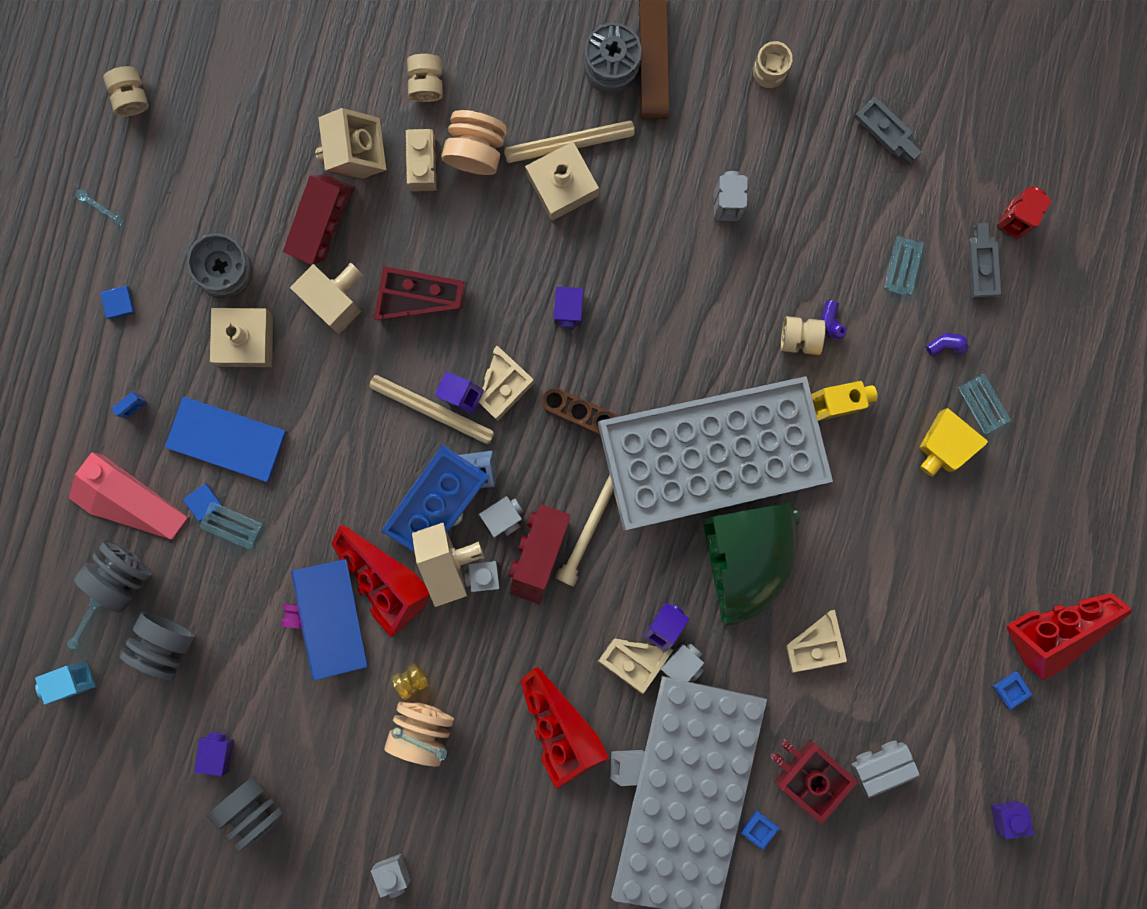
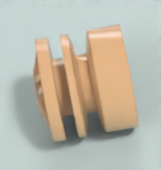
(474, 142)
(423, 724)

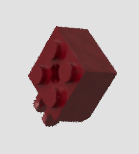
(797, 777)

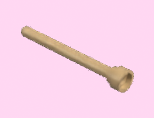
(568, 572)

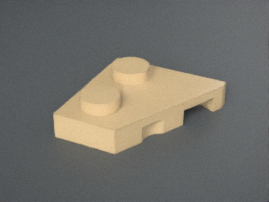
(503, 384)
(817, 646)
(634, 662)

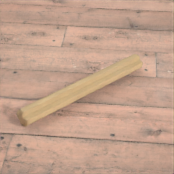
(580, 139)
(431, 409)

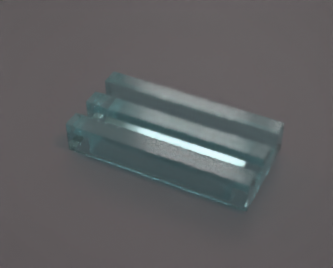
(909, 243)
(985, 406)
(234, 515)

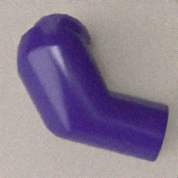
(832, 326)
(950, 341)

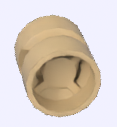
(773, 58)
(425, 75)
(126, 91)
(802, 335)

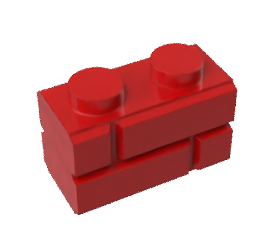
(1024, 212)

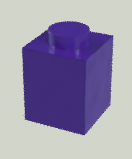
(568, 307)
(459, 392)
(666, 626)
(214, 754)
(1012, 820)

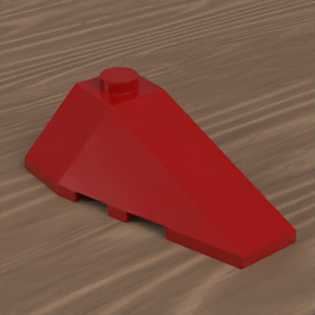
(389, 586)
(1058, 637)
(566, 738)

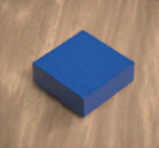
(117, 302)
(129, 405)
(200, 500)
(1012, 690)
(759, 830)

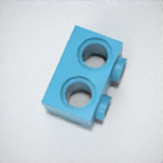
(64, 682)

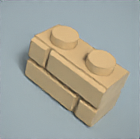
(421, 160)

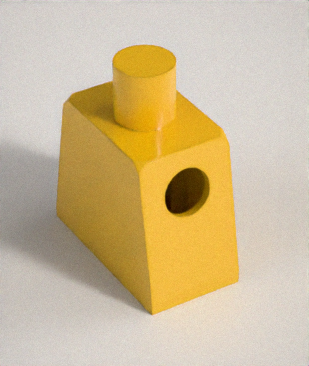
(843, 399)
(949, 443)

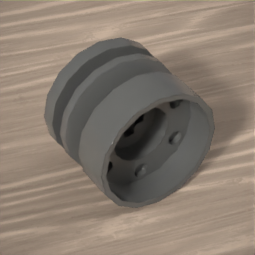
(616, 72)
(204, 263)
(110, 579)
(155, 650)
(245, 814)

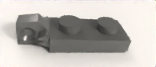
(888, 130)
(983, 263)

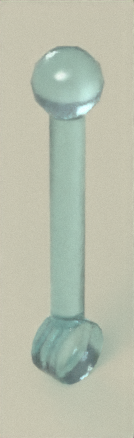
(82, 195)
(73, 643)
(440, 753)

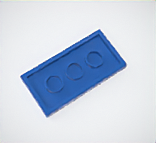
(225, 439)
(435, 497)
(328, 619)

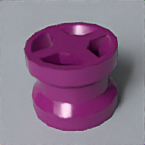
(291, 617)

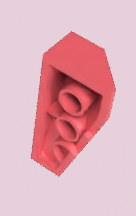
(116, 495)

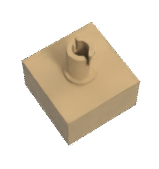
(351, 143)
(562, 181)
(329, 296)
(241, 337)
(442, 564)

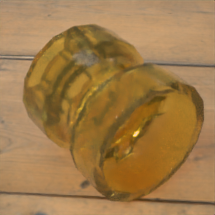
(409, 681)

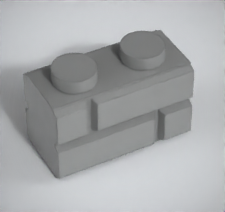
(730, 196)
(885, 768)

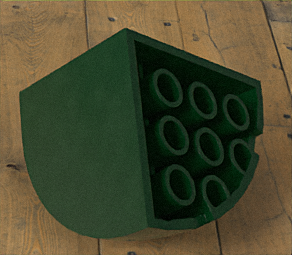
(751, 558)

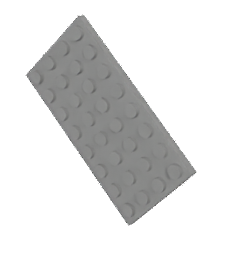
(714, 452)
(688, 797)

